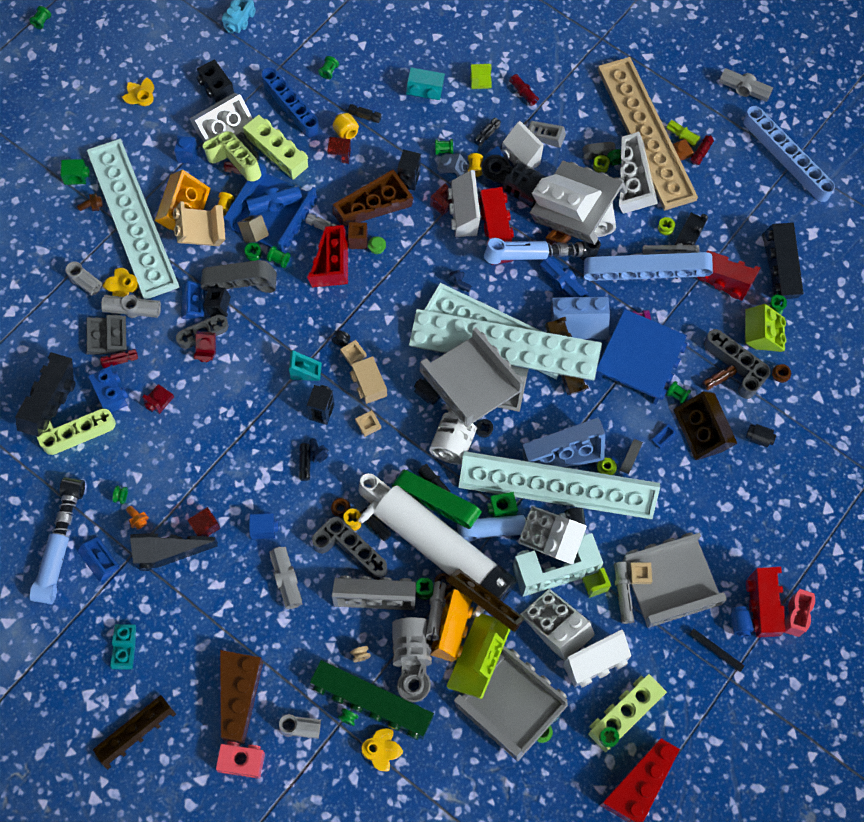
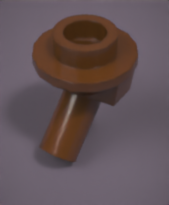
(94, 202)

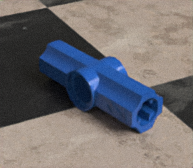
(273, 200)
(562, 278)

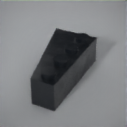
(783, 260)
(46, 395)

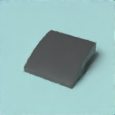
(106, 335)

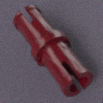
(524, 89)

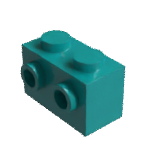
(425, 83)

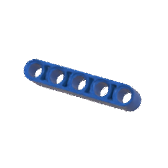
(296, 110)

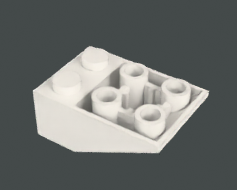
(552, 534)
(558, 624)

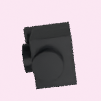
(217, 301)

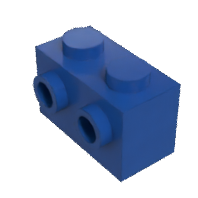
(107, 389)

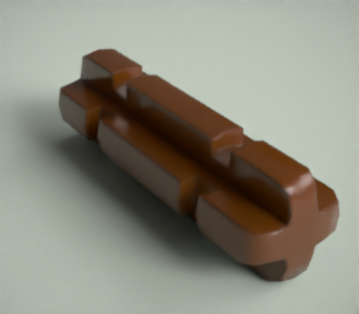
(719, 377)

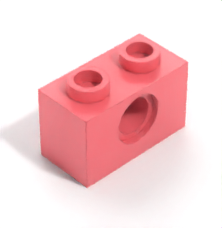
(227, 760)

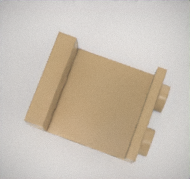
(199, 226)

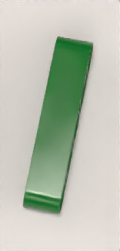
(438, 499)

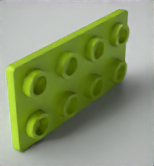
(479, 656)

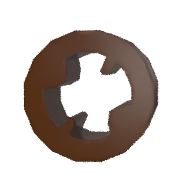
(443, 575)

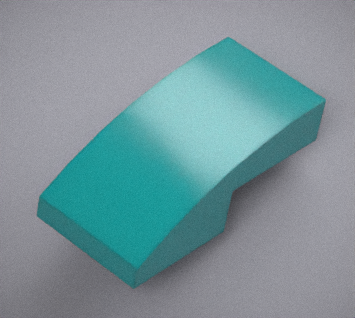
(123, 646)

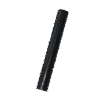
(716, 650)

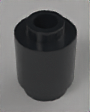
(426, 391)
(761, 435)

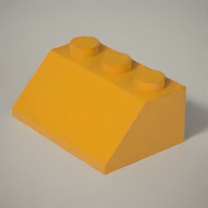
(181, 188)
(452, 626)

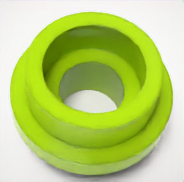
(600, 466)

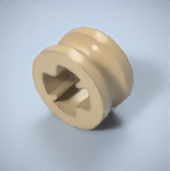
(360, 654)

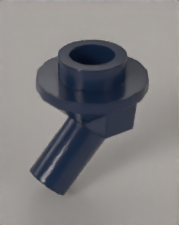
(456, 278)
(319, 453)

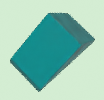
(304, 367)

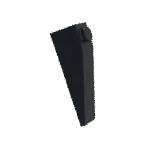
(153, 552)

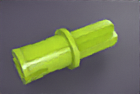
(683, 133)

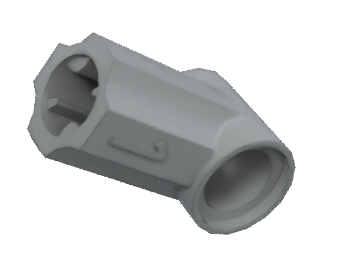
(83, 278)
(303, 727)

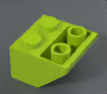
(765, 328)

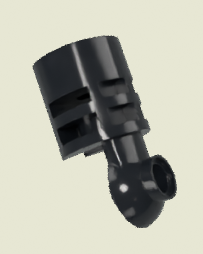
(516, 180)

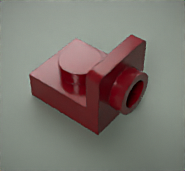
(205, 346)
(157, 399)

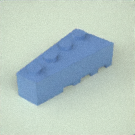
(569, 447)

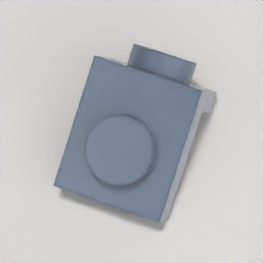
(452, 164)

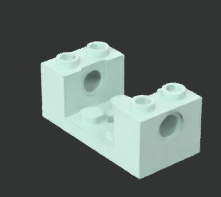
(533, 580)

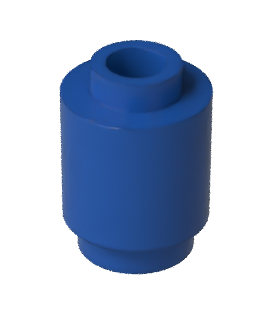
(741, 621)

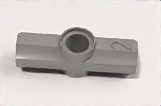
(746, 84)
(120, 305)
(285, 578)

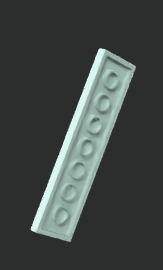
(455, 303)

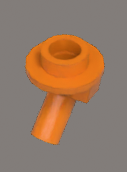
(137, 520)

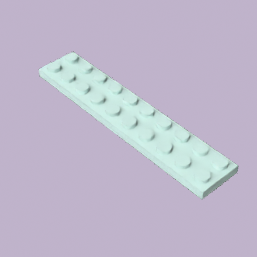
(133, 219)
(518, 345)
(559, 485)

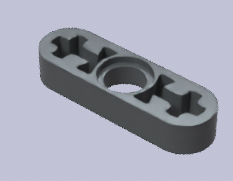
(204, 324)

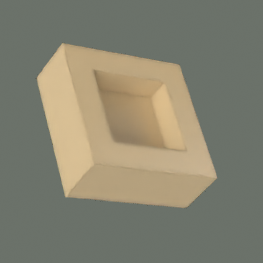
(353, 352)
(368, 423)
(641, 573)

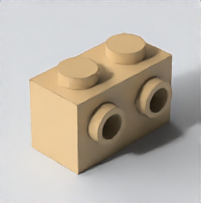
(369, 380)

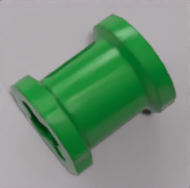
(40, 17)
(328, 67)
(443, 146)
(278, 257)
(775, 303)
(678, 392)
(424, 582)

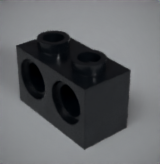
(215, 81)
(409, 168)
(320, 404)

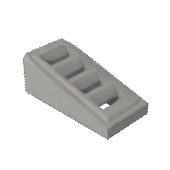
(557, 133)

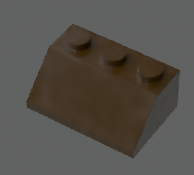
(705, 425)

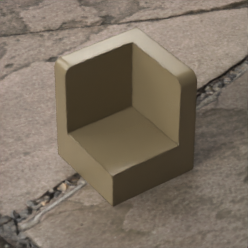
(253, 228)

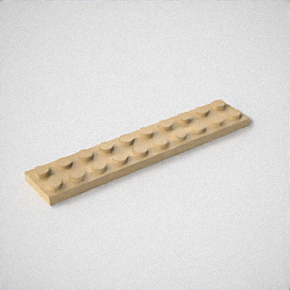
(640, 115)

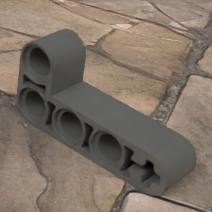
(239, 275)
(739, 354)
(352, 550)

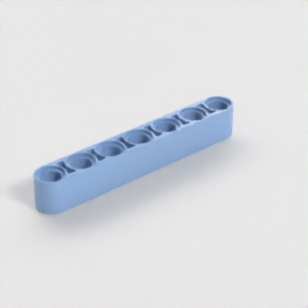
(788, 154)
(648, 266)

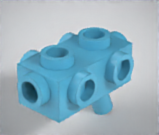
(237, 15)

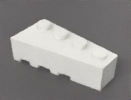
(636, 175)

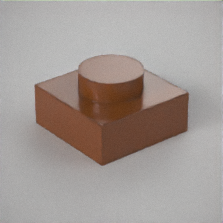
(683, 149)
(557, 237)

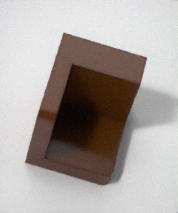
(358, 235)

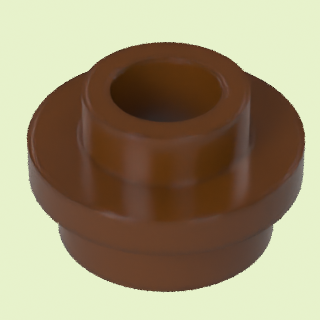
(783, 369)
(340, 502)

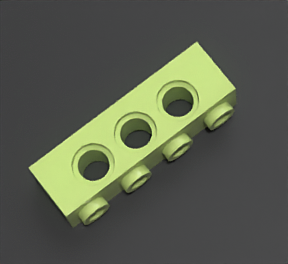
(279, 155)
(649, 688)

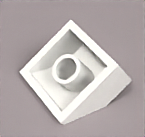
(522, 146)

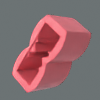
(799, 613)

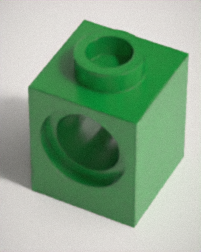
(74, 172)
(507, 499)

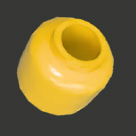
(345, 126)

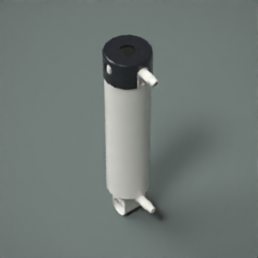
(433, 537)

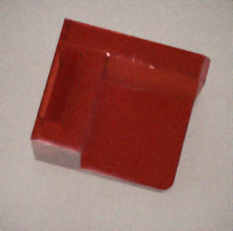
(341, 147)
(440, 200)
(204, 523)

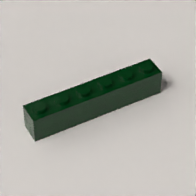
(372, 700)

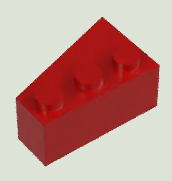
(331, 262)
(730, 276)

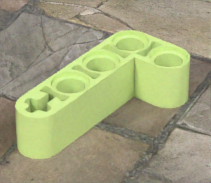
(229, 146)
(76, 428)

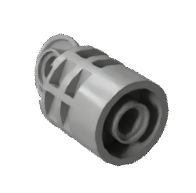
(412, 654)

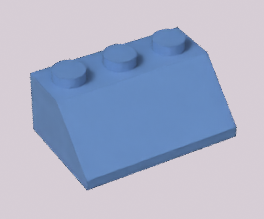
(585, 316)

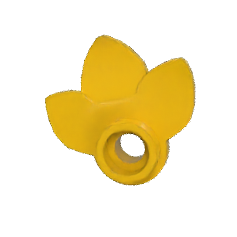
(138, 93)
(118, 283)
(384, 749)

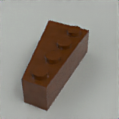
(373, 200)
(239, 687)

